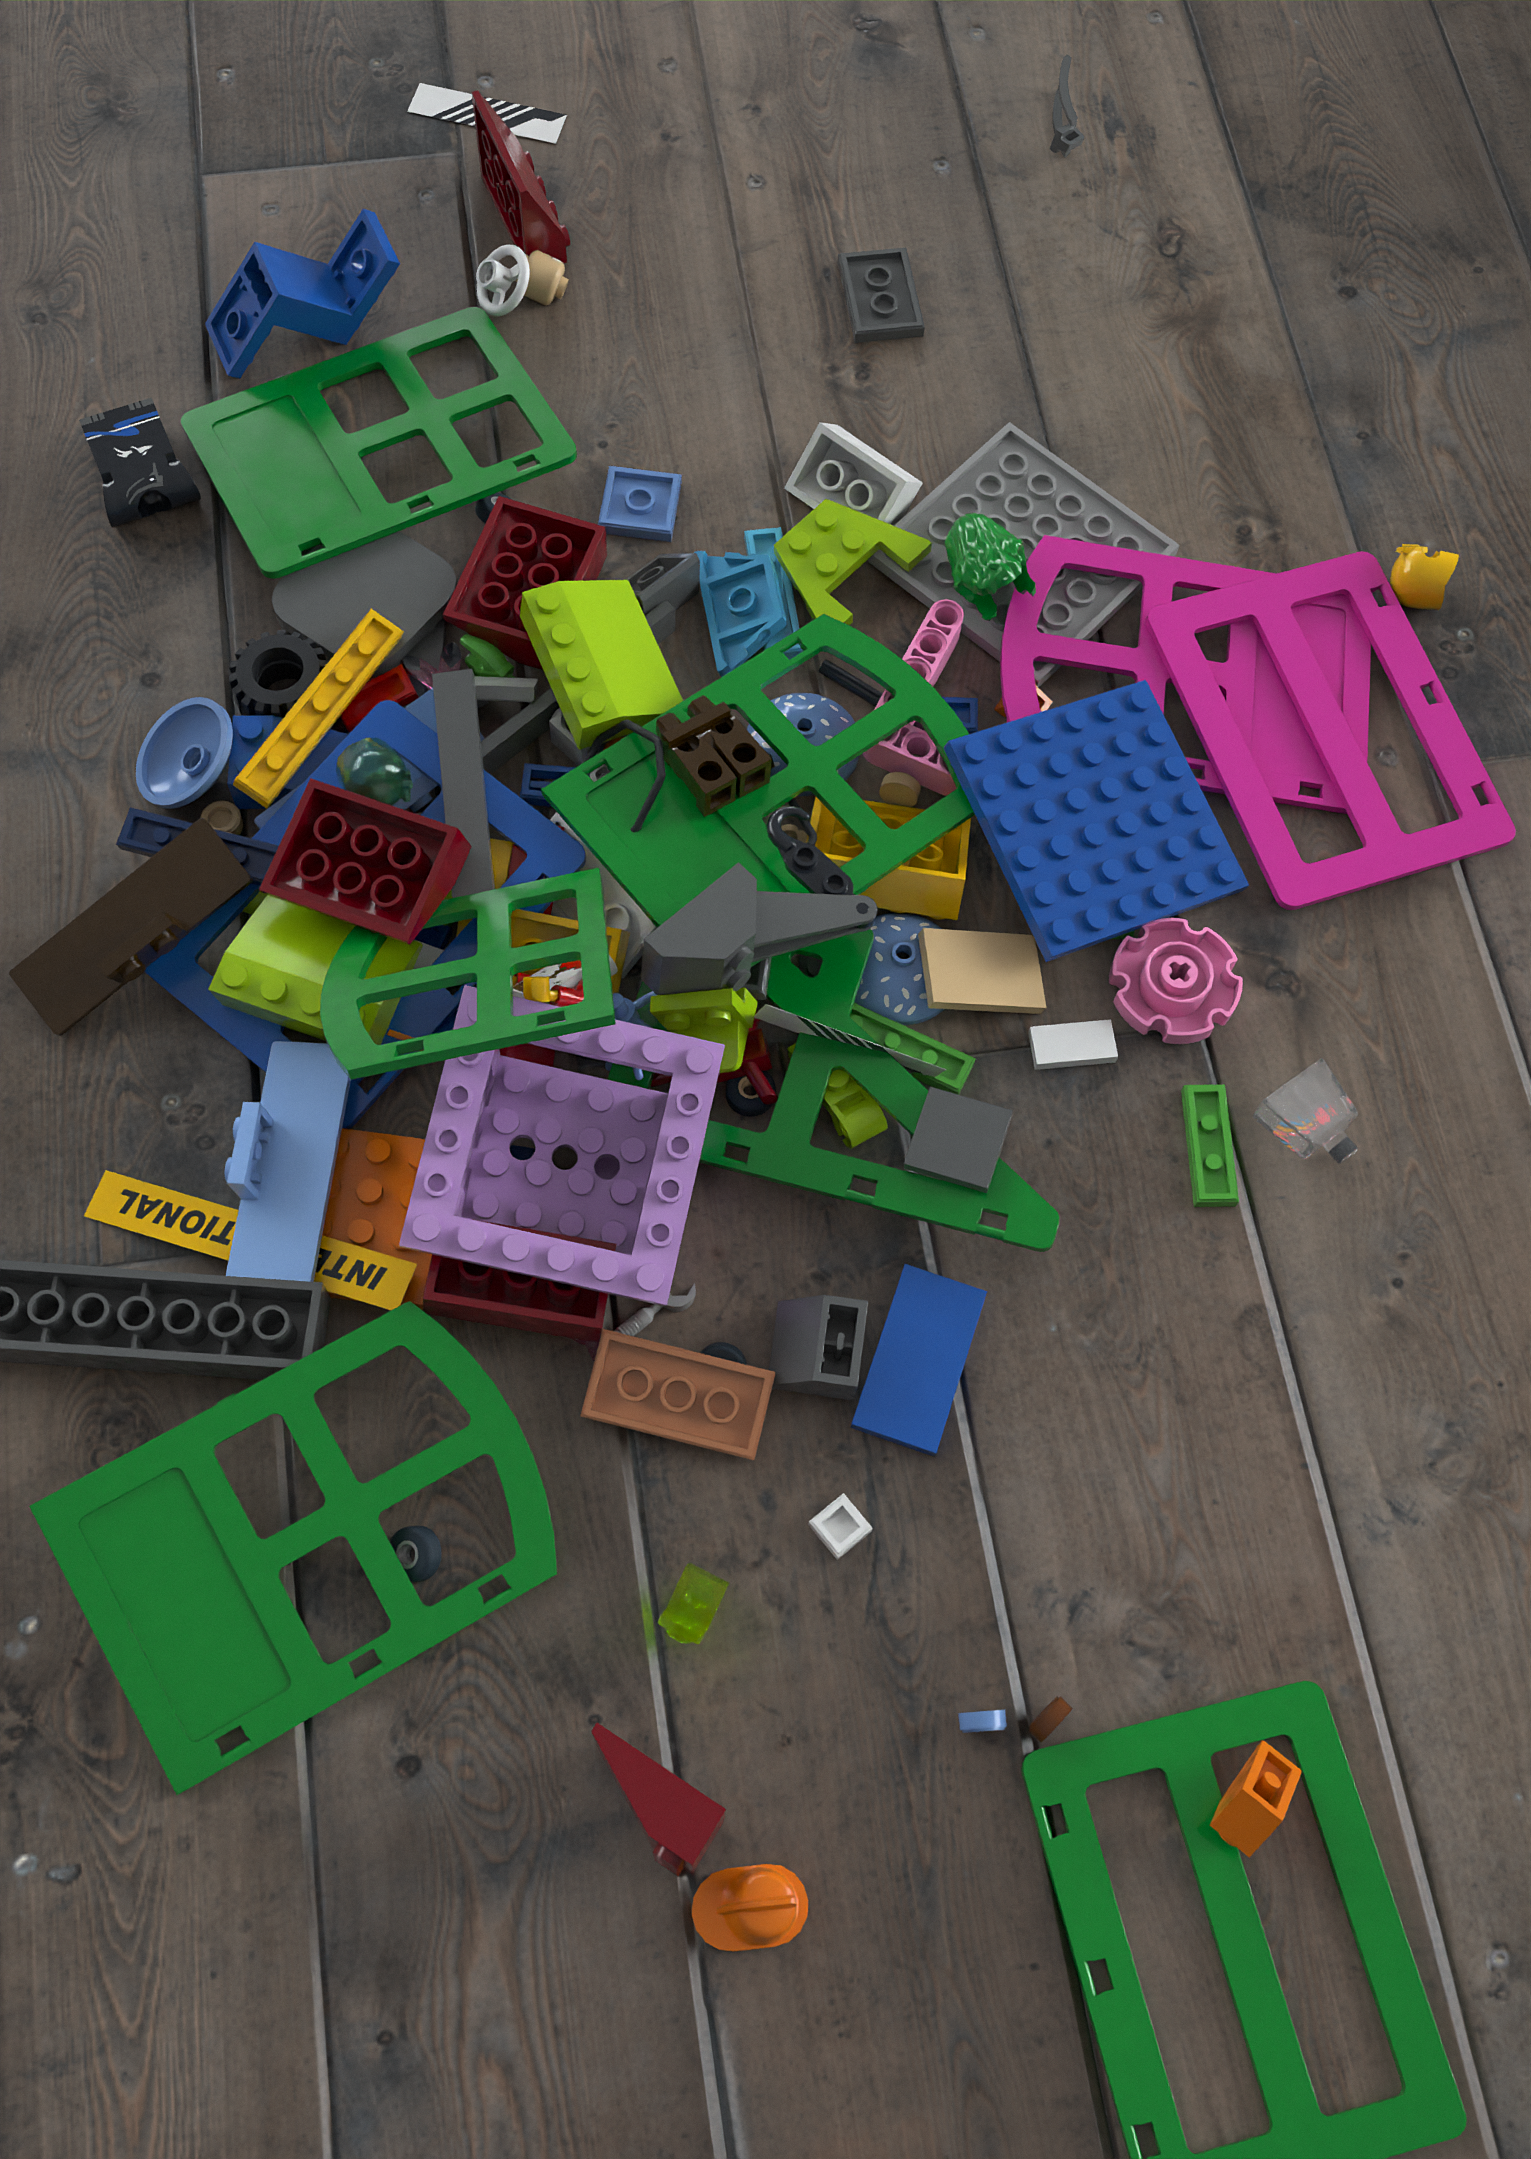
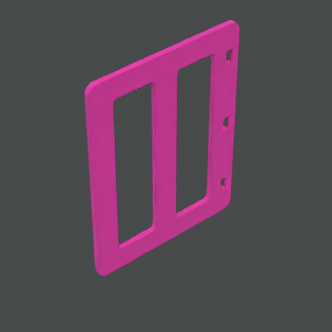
(1386, 849)

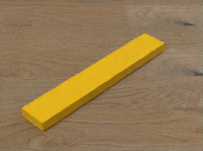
(318, 709)

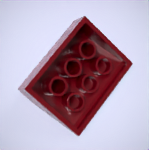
(515, 188)
(516, 553)
(365, 862)
(670, 1811)

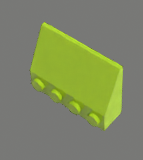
(598, 655)
(282, 962)

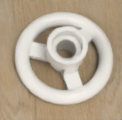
(498, 279)

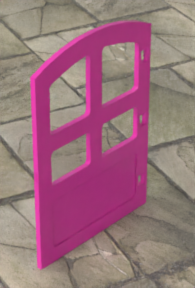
(1246, 678)

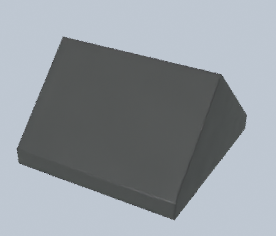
(667, 578)

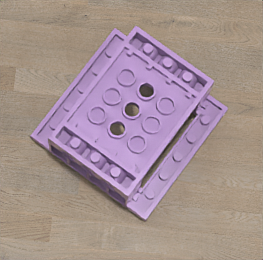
(652, 1135)

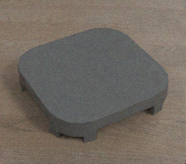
(388, 575)

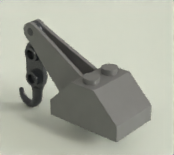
(733, 924)

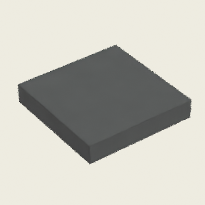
(958, 1139)

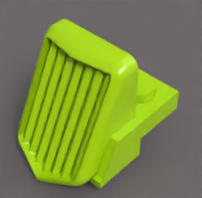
(710, 1016)

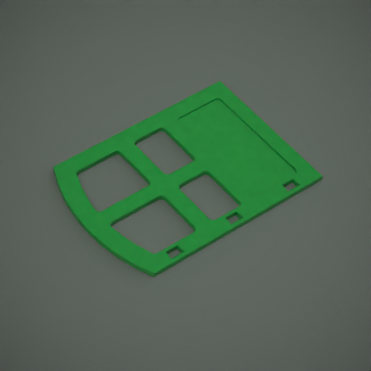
(685, 852)
(196, 1598)

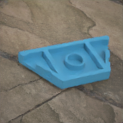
(740, 605)

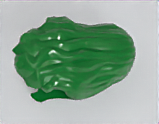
(985, 559)

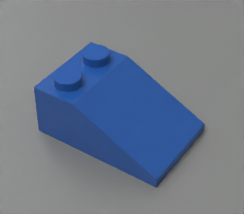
(248, 737)

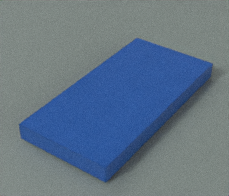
(919, 1360)

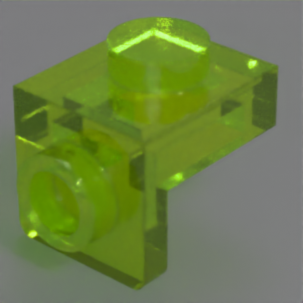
(693, 1605)

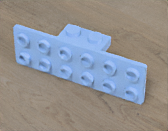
(286, 1163)

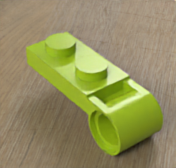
(851, 1108)

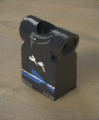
(137, 463)

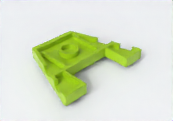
(833, 545)

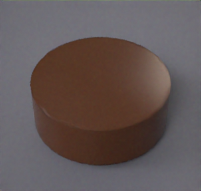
(1049, 1718)

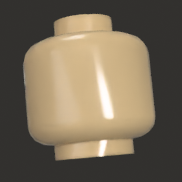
(545, 278)

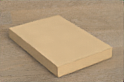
(981, 971)

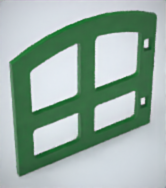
(491, 968)

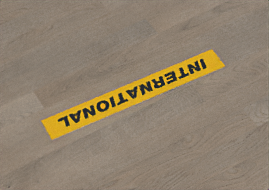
(211, 1228)

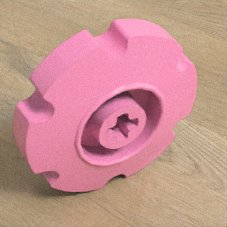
(1175, 981)

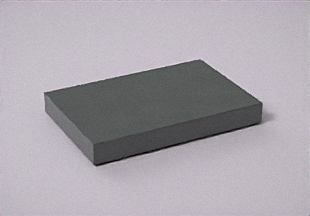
(880, 295)

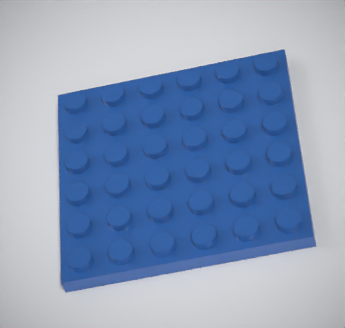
(1095, 818)

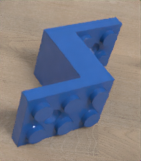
(301, 293)

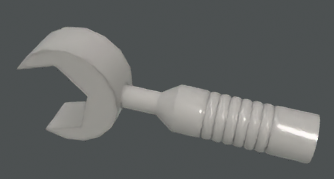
(645, 1315)

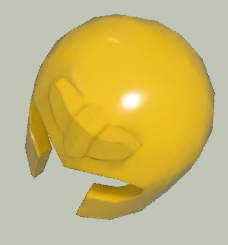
(1421, 579)

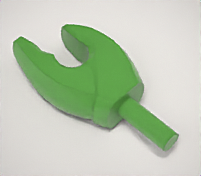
(486, 658)

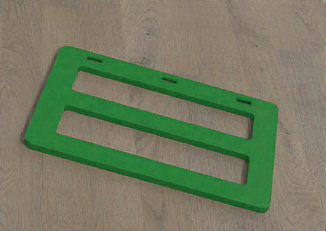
(1182, 1749)

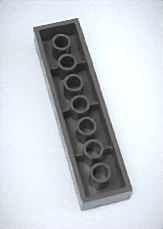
(157, 1320)

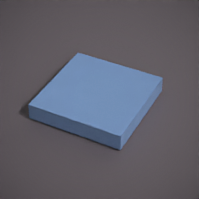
(640, 503)

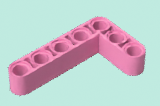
(937, 636)

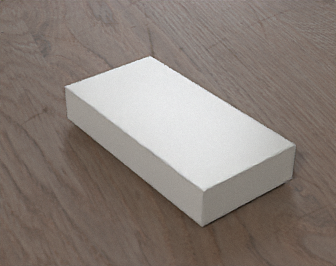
(1072, 1044)

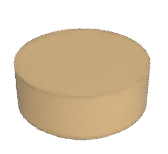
(900, 789)
(223, 817)

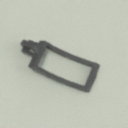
(1066, 136)

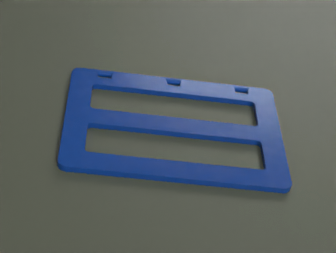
(548, 853)

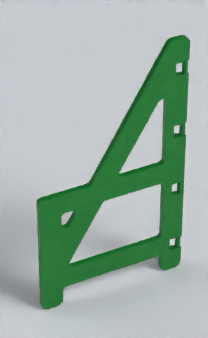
(785, 1150)

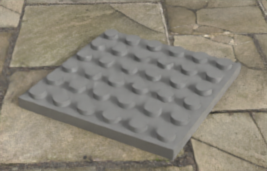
(1030, 497)

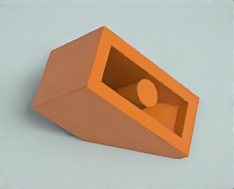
(1256, 1799)

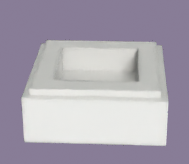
(840, 1526)

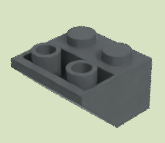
(818, 1345)

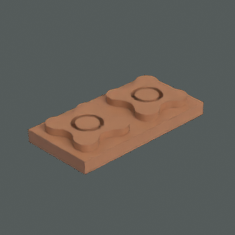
(678, 1394)

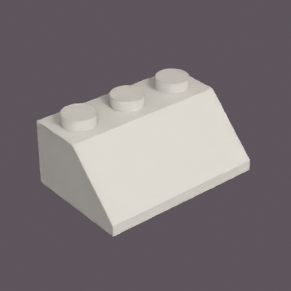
(851, 474)

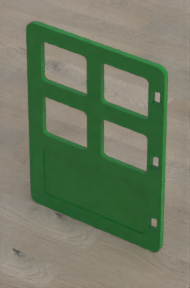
(301, 479)

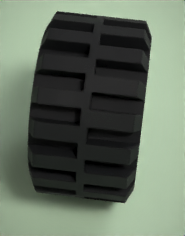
(270, 661)

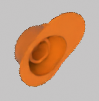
(750, 1907)

